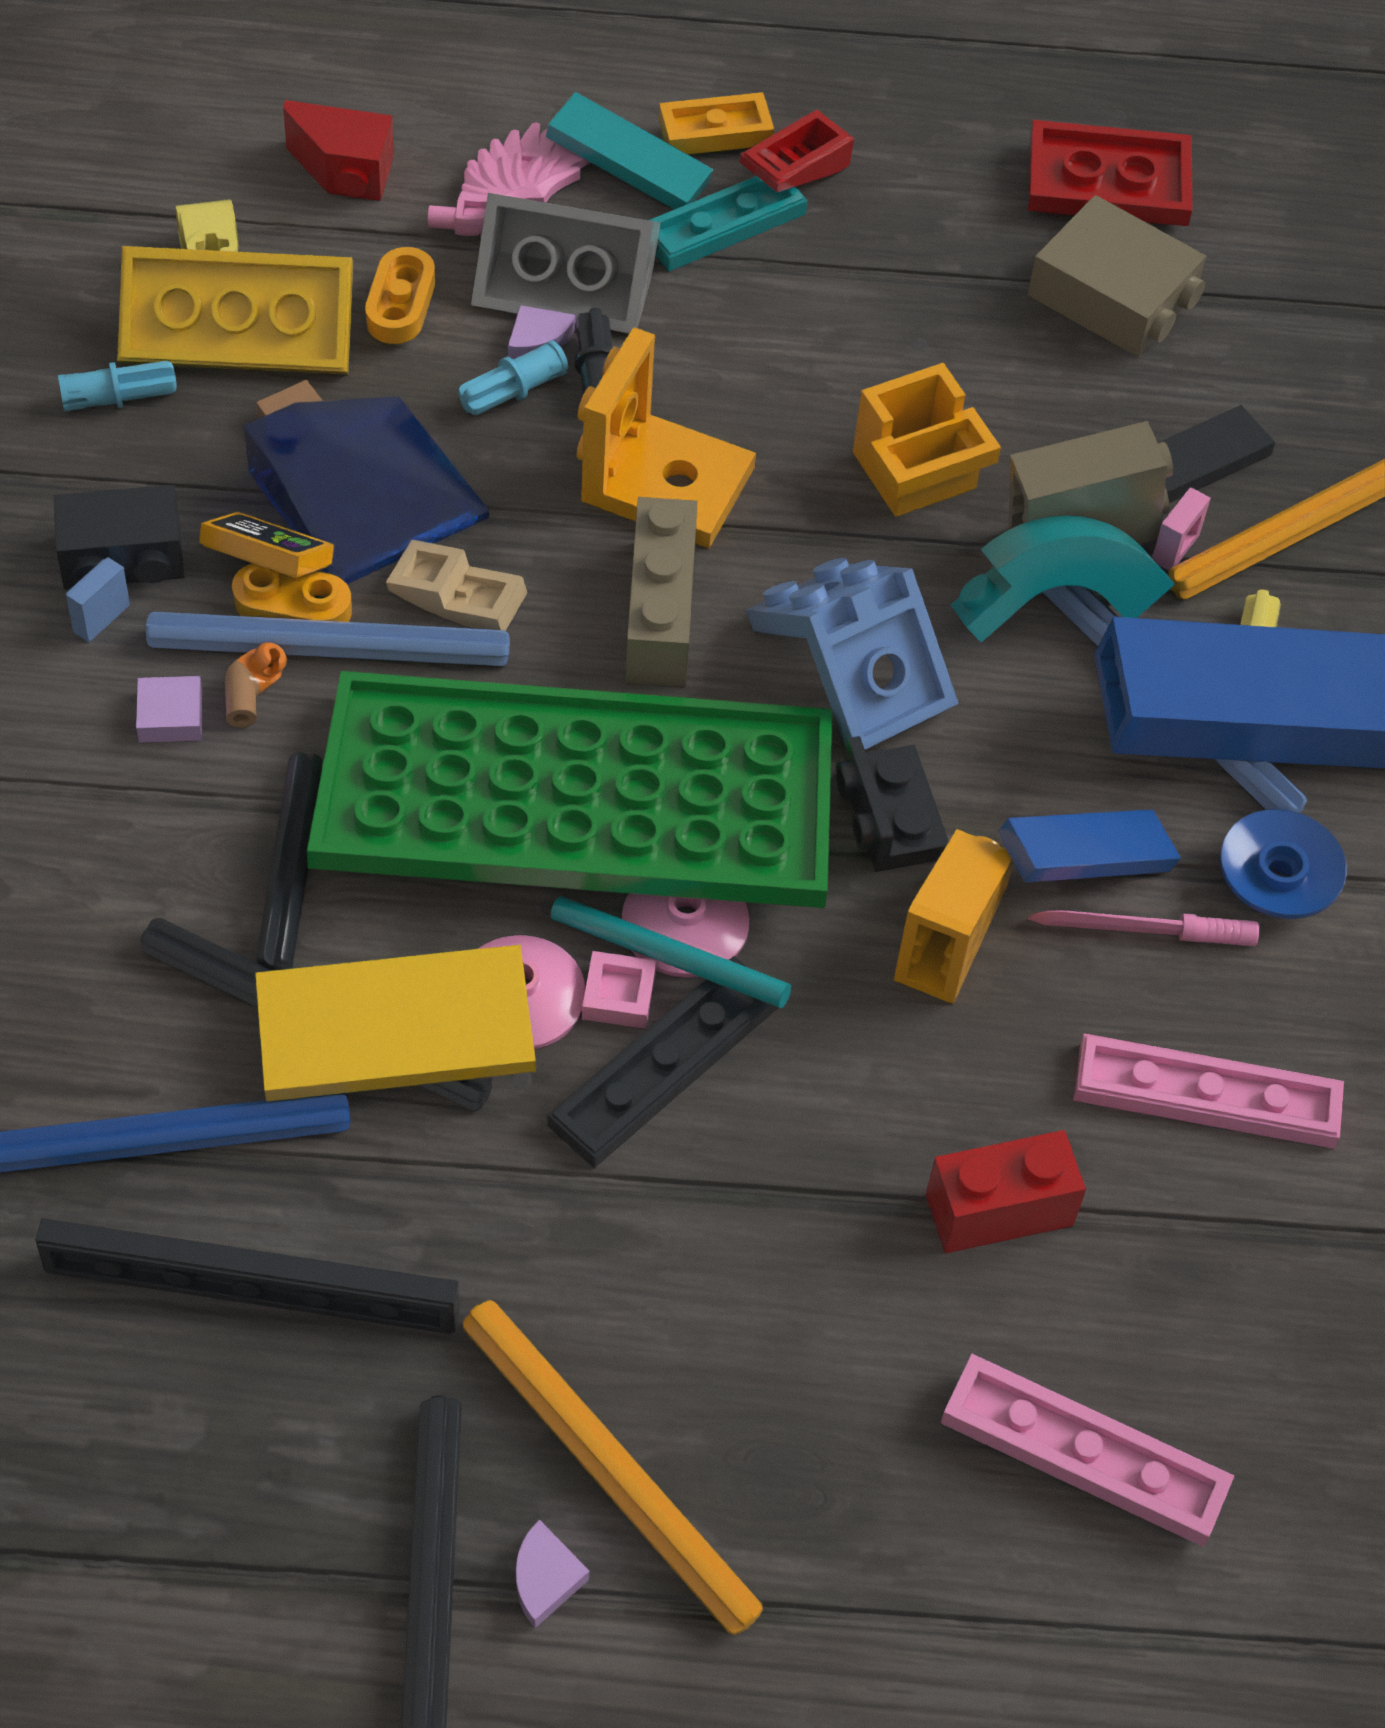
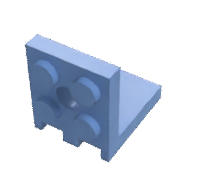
(851, 621)

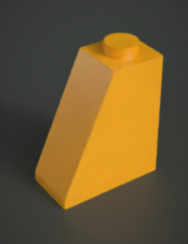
(952, 915)

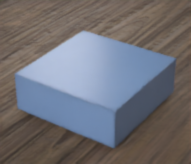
(97, 599)

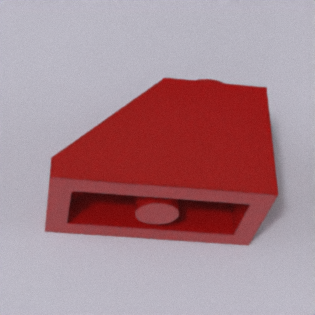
(341, 147)

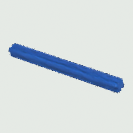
(172, 1131)

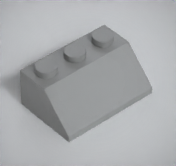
(564, 260)

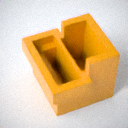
(921, 440)

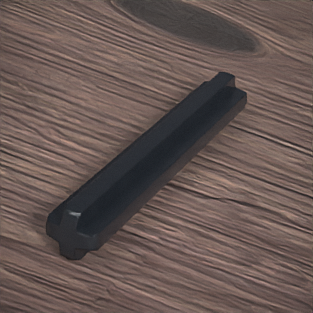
(289, 863)

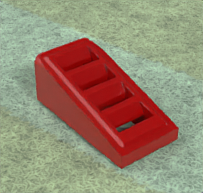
(815, 132)

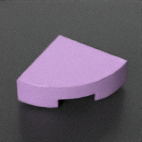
(538, 326)
(546, 1574)

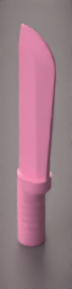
(1187, 928)

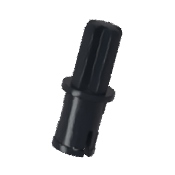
(593, 346)

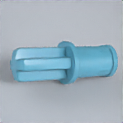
(513, 378)
(116, 385)

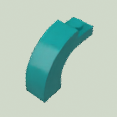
(1057, 554)

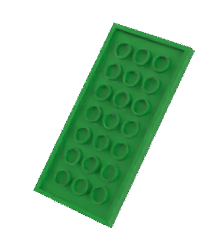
(575, 790)

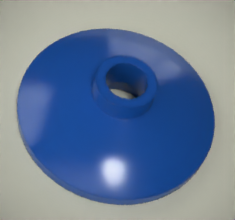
(1289, 845)

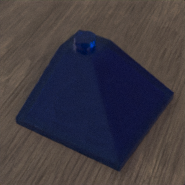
(359, 479)

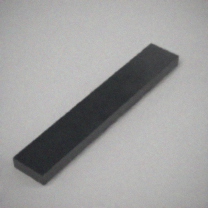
(248, 1276)

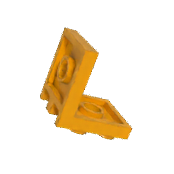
(633, 452)

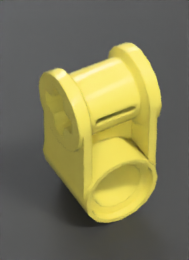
(207, 226)

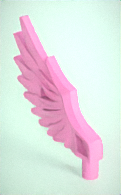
(519, 169)

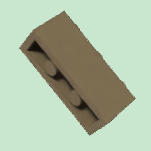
(661, 592)

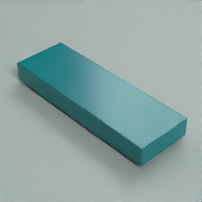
(628, 152)
(724, 220)

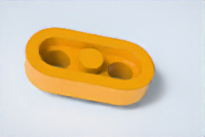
(400, 295)
(290, 596)

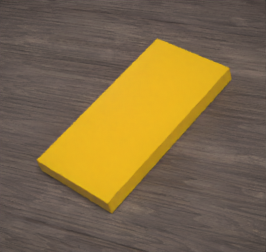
(235, 310)
(394, 1022)

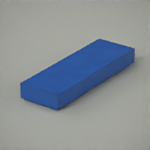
(1088, 845)

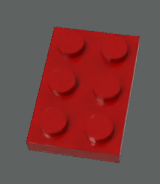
(1126, 167)

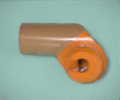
(249, 678)

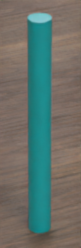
(671, 952)

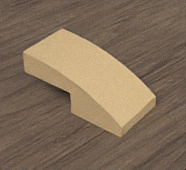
(446, 585)

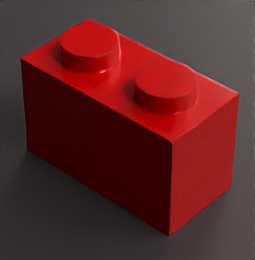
(1005, 1191)

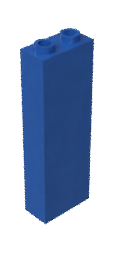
(1243, 692)

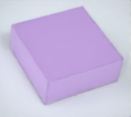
(169, 709)

